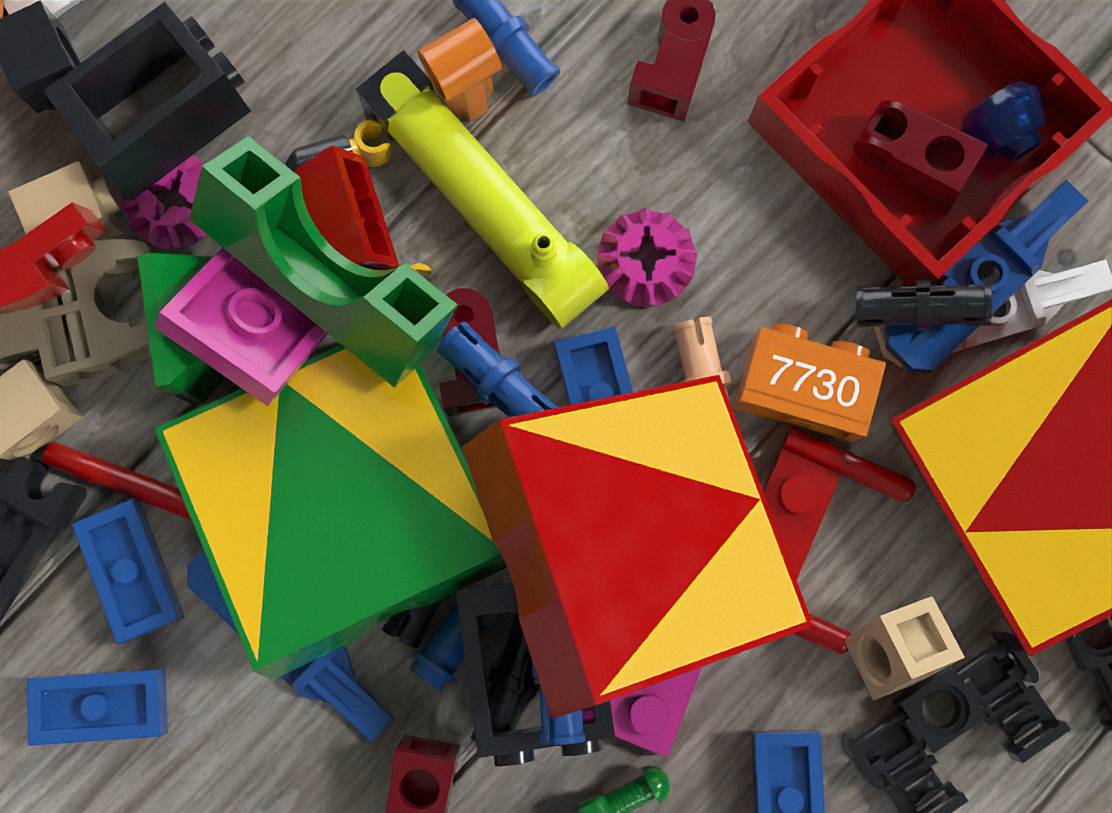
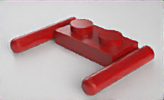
(799, 495)

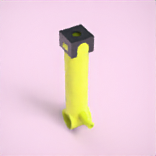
(549, 268)

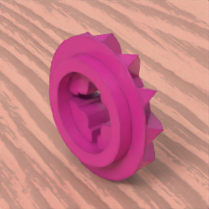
(170, 229)
(626, 276)

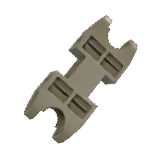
(78, 331)

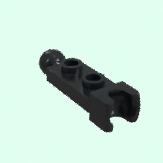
(30, 522)

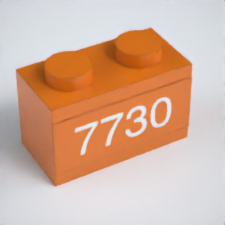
(810, 383)

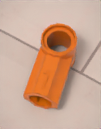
(462, 68)

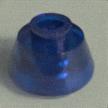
(1008, 122)

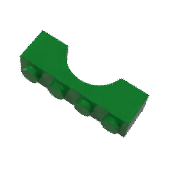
(260, 217)

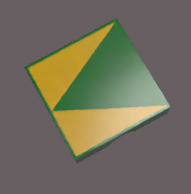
(328, 506)

